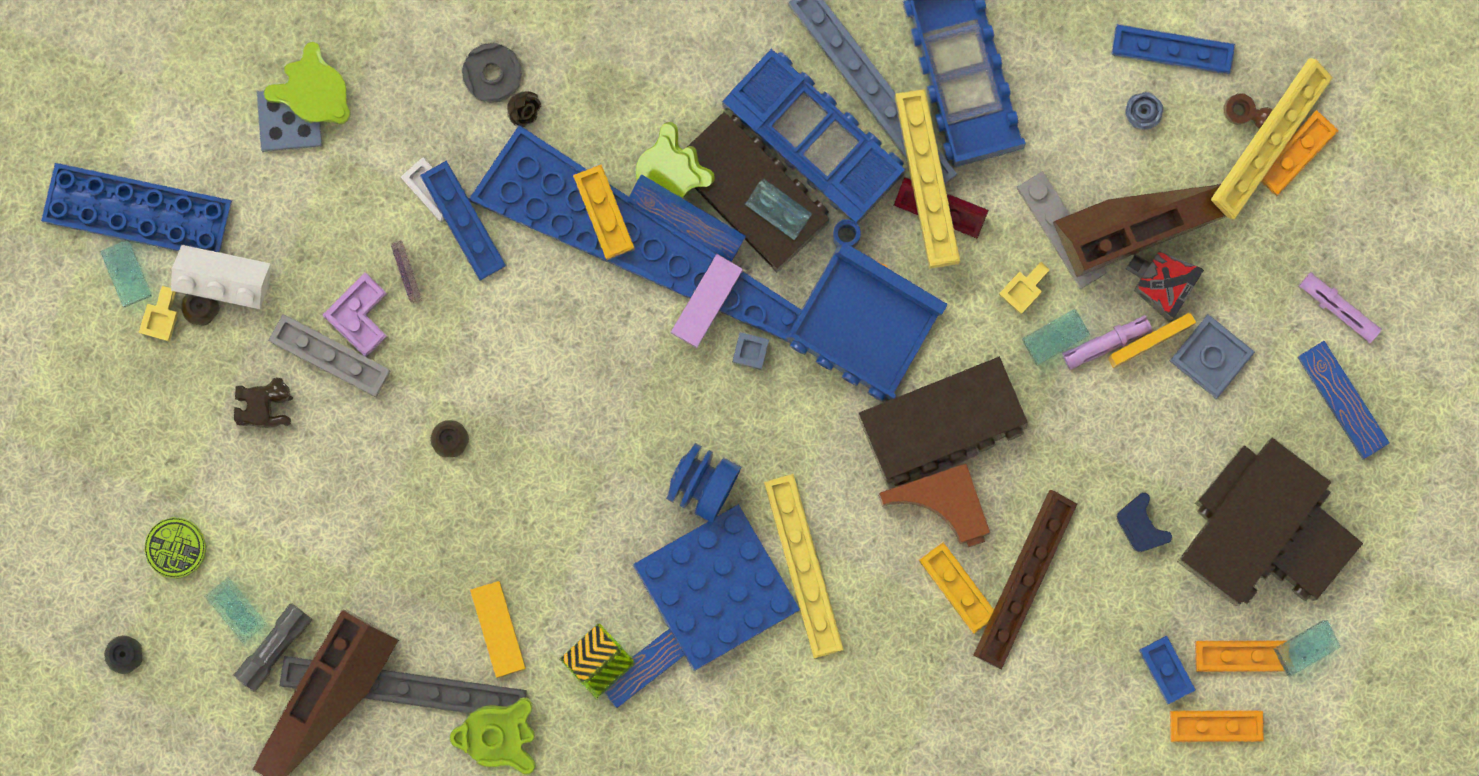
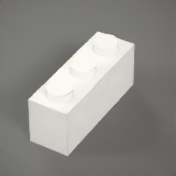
(220, 276)

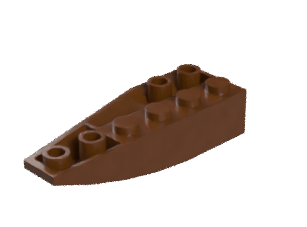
(1133, 224)
(327, 692)

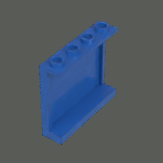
(864, 321)

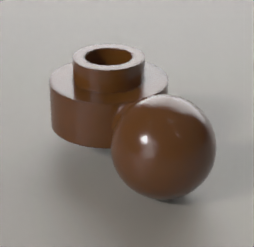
(1249, 110)

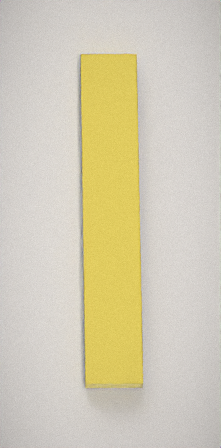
(1271, 138)
(927, 179)
(803, 566)

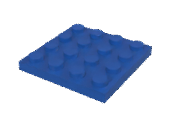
(716, 587)

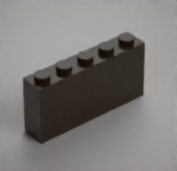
(738, 168)
(943, 421)
(1255, 523)
(1317, 550)

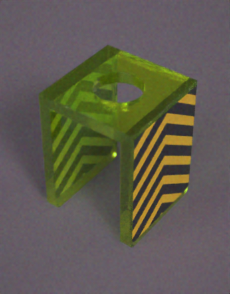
(597, 660)

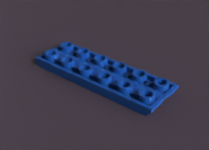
(134, 210)

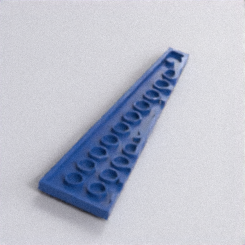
(538, 189)

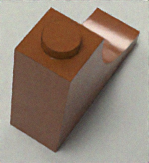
(950, 497)

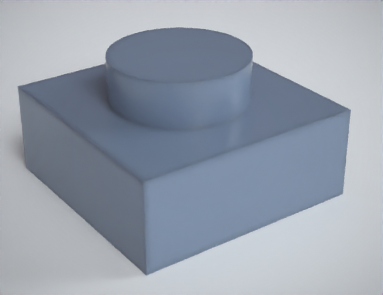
(750, 351)

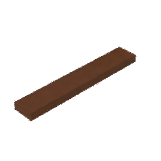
(1025, 579)

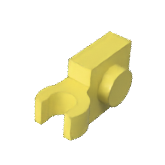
(1022, 290)
(159, 319)

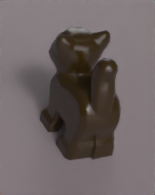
(259, 400)

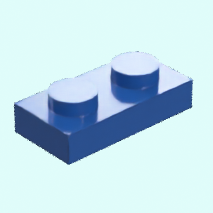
(1167, 670)

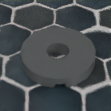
(492, 90)

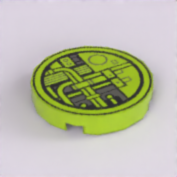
(175, 547)

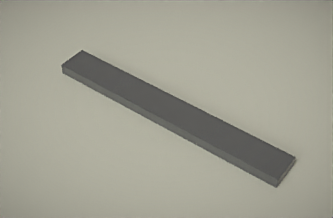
(418, 689)

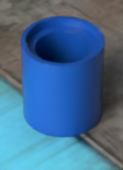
(847, 223)

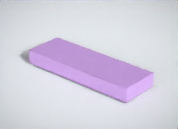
(706, 301)

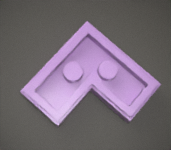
(350, 313)

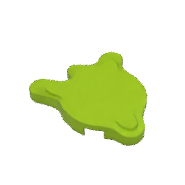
(313, 89)
(672, 166)
(496, 736)

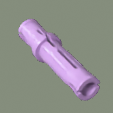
(1340, 307)
(1101, 345)

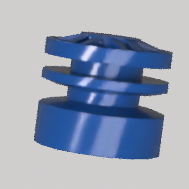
(703, 482)

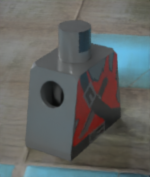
(1164, 282)

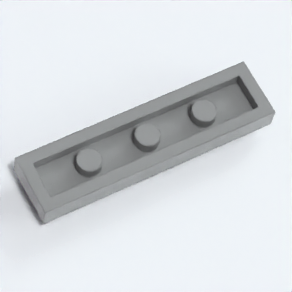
(1047, 208)
(329, 355)

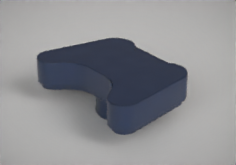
(1138, 526)

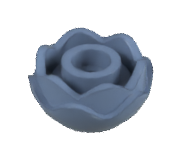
(1144, 101)

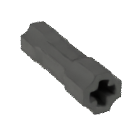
(259, 664)

